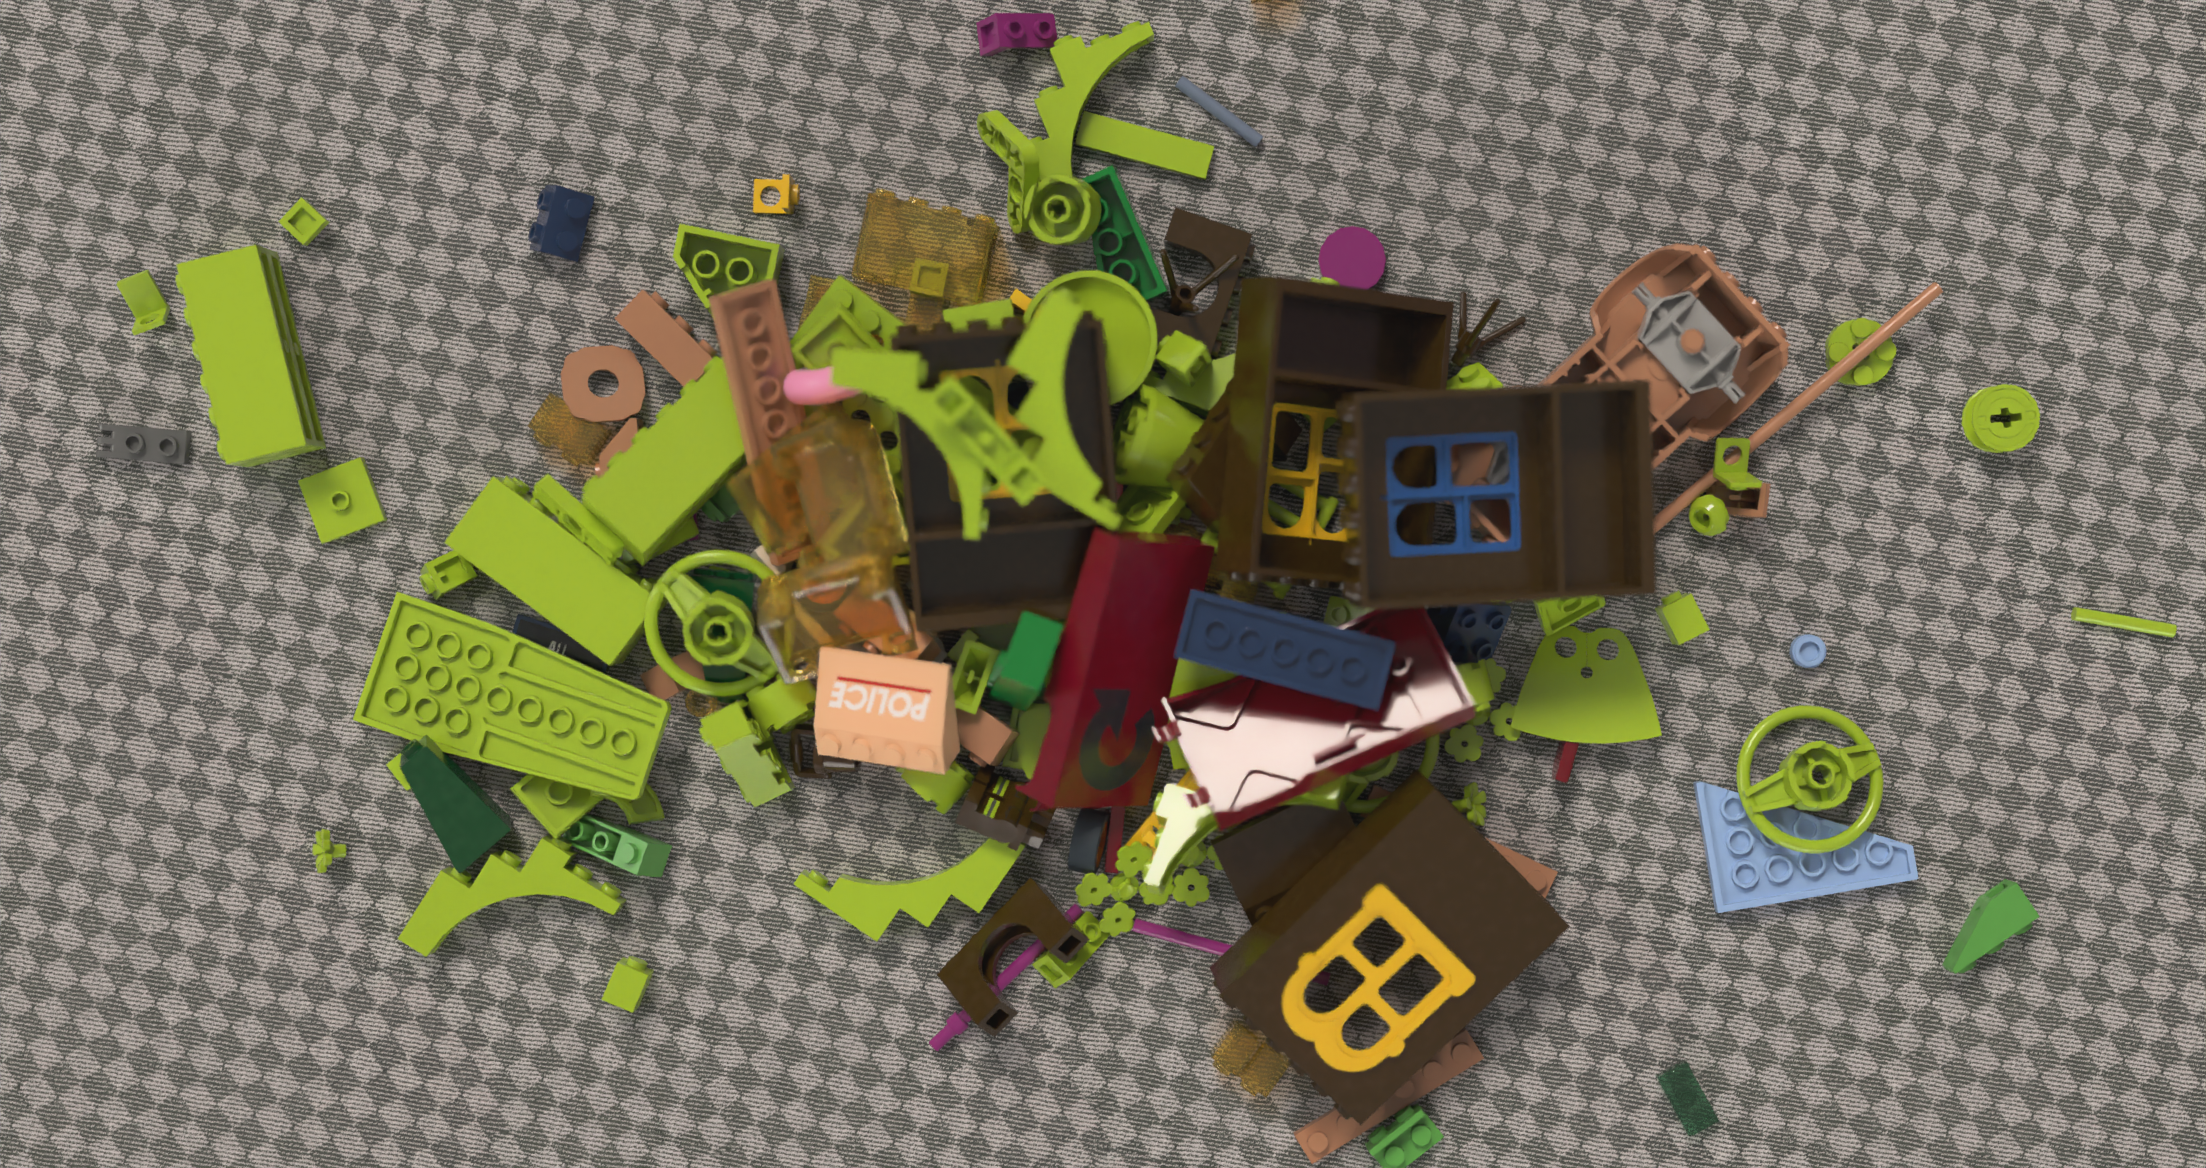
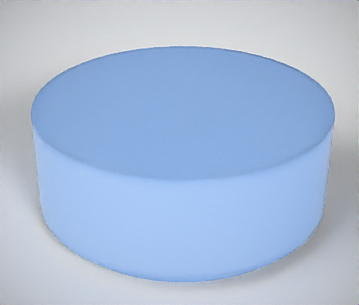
(1807, 651)

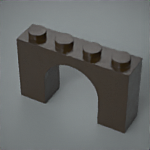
(1215, 244)
(1201, 467)
(972, 970)

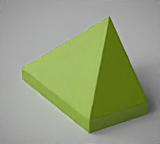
(972, 674)

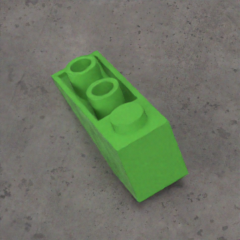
(620, 845)
(1991, 921)

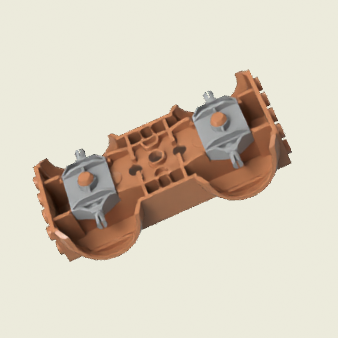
(1665, 323)

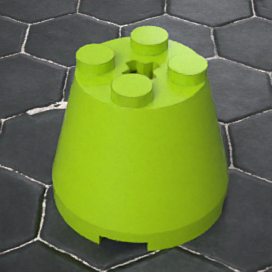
(1150, 437)

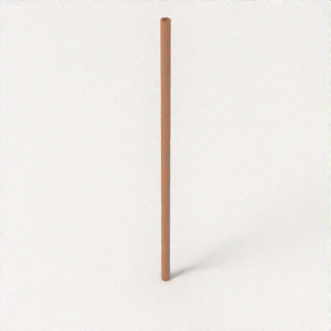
(1803, 400)

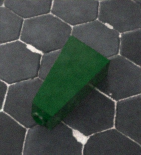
(742, 587)
(455, 805)

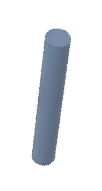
(1219, 111)

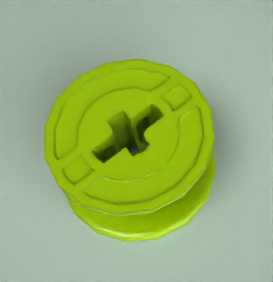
(2001, 401)

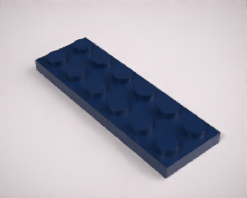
(1284, 649)

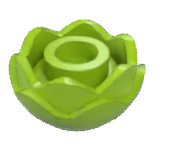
(1716, 511)

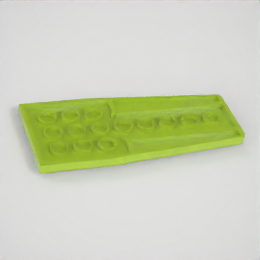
(509, 701)

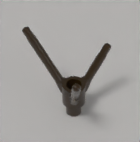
(1184, 295)
(1469, 341)

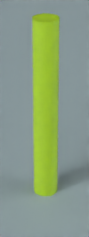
(2123, 622)

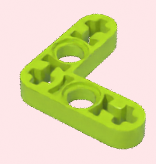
(1021, 158)

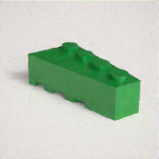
(1120, 239)
(1022, 668)

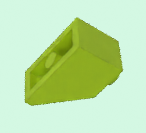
(1183, 357)

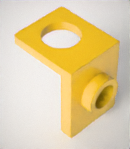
(788, 195)

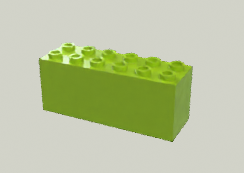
(250, 356)
(670, 466)
(553, 571)

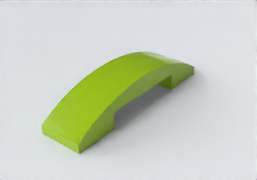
(987, 440)

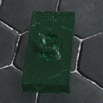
(1687, 1098)

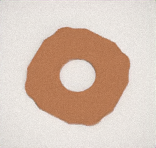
(589, 407)

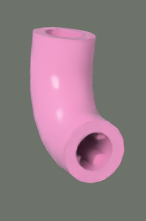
(814, 387)

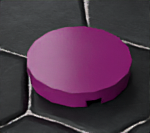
(1352, 257)

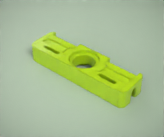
(578, 519)

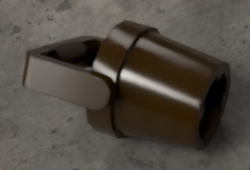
(823, 764)

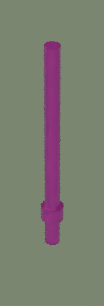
(1198, 942)
(958, 1022)

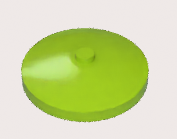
(1127, 324)

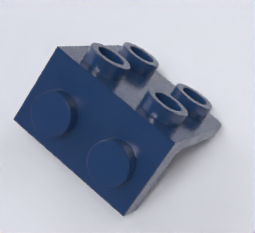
(1470, 630)

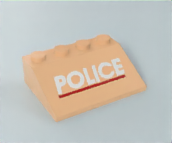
(886, 710)

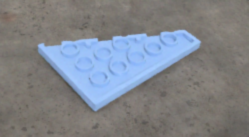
(1756, 872)

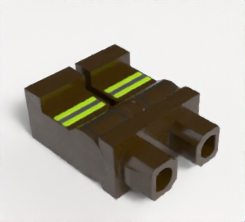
(1003, 812)

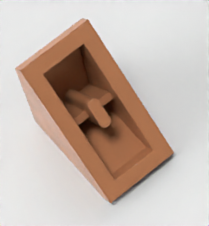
(1745, 503)
(663, 686)

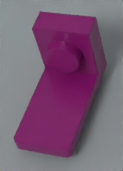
(1015, 31)

